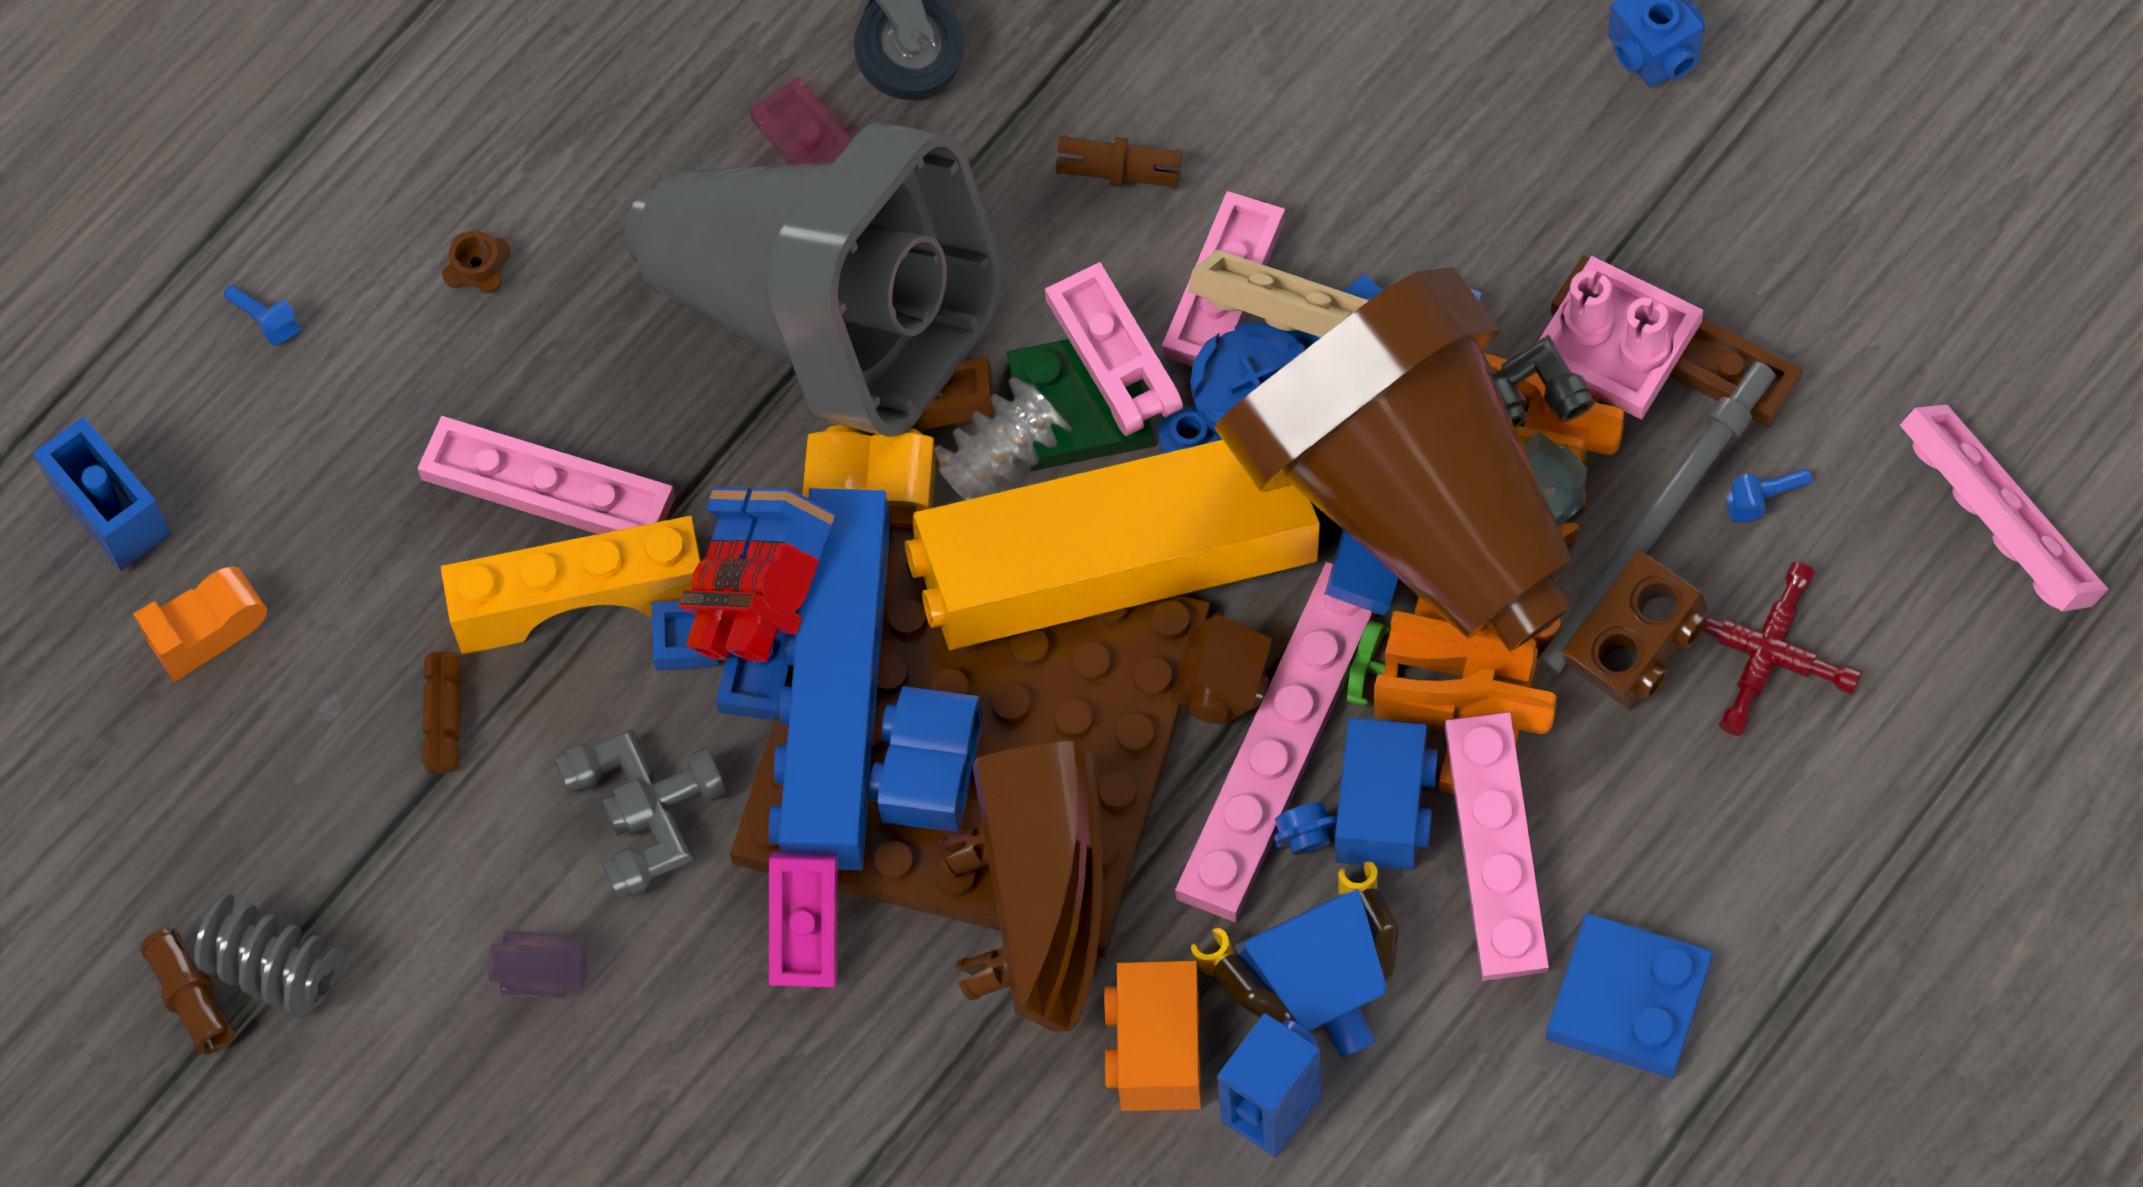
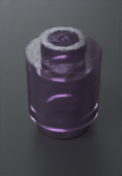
(538, 964)

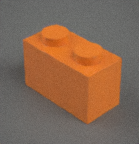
(1155, 1036)

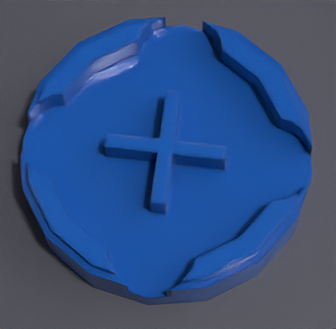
(1236, 365)

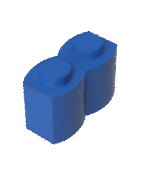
(928, 759)

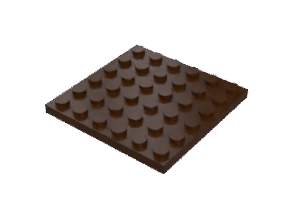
(1076, 681)

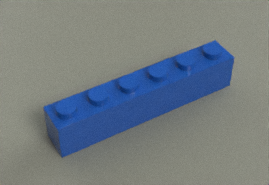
(834, 685)

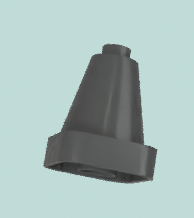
(846, 268)

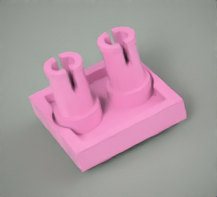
(1621, 334)

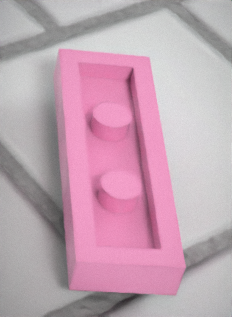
(1241, 229)

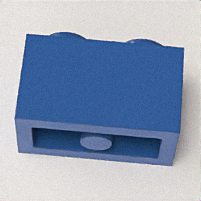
(102, 493)
(1383, 792)
(1270, 1083)

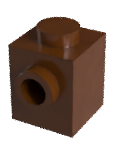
(1222, 671)

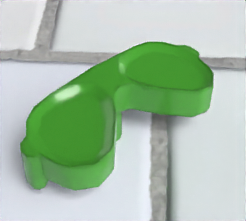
(1363, 661)

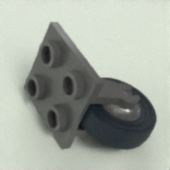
(908, 46)

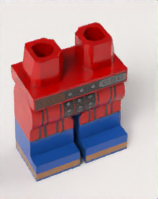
(754, 571)

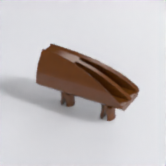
(1045, 877)

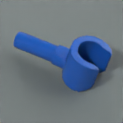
(275, 322)
(1748, 493)

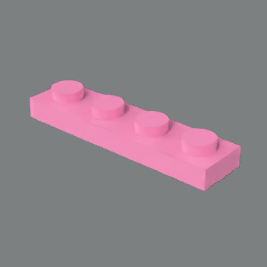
(541, 480)
(1989, 492)
(1496, 846)

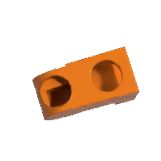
(202, 621)

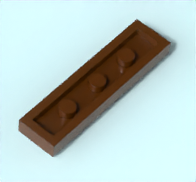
(1719, 361)

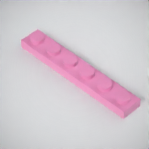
(1274, 754)

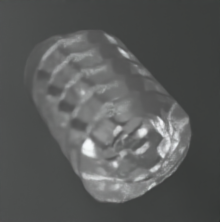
(1000, 441)

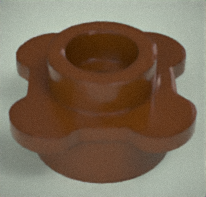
(472, 247)

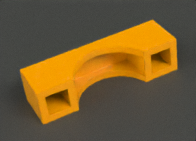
(508, 594)

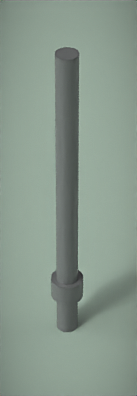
(1725, 423)

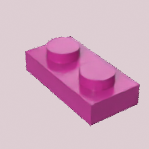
(803, 919)

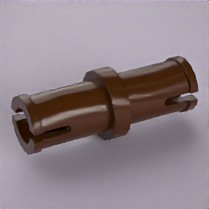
(1119, 162)
(187, 991)

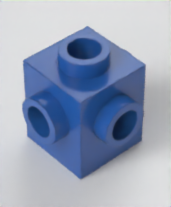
(1656, 37)

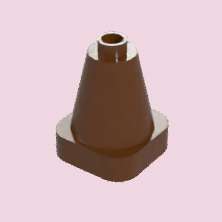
(1414, 456)

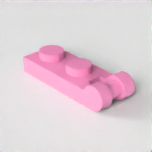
(1112, 347)

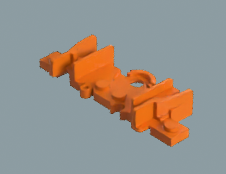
(1491, 675)

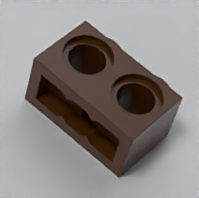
(1620, 623)

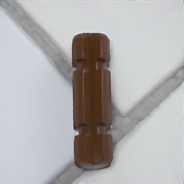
(441, 712)

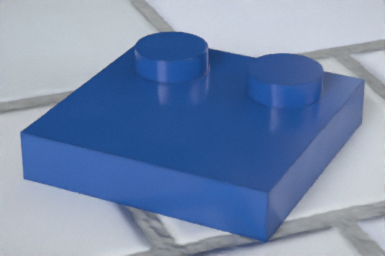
(1629, 995)

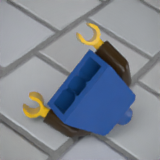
(1315, 963)

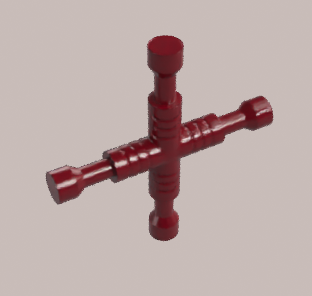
(1770, 649)

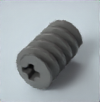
(262, 961)

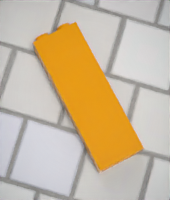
(1103, 543)

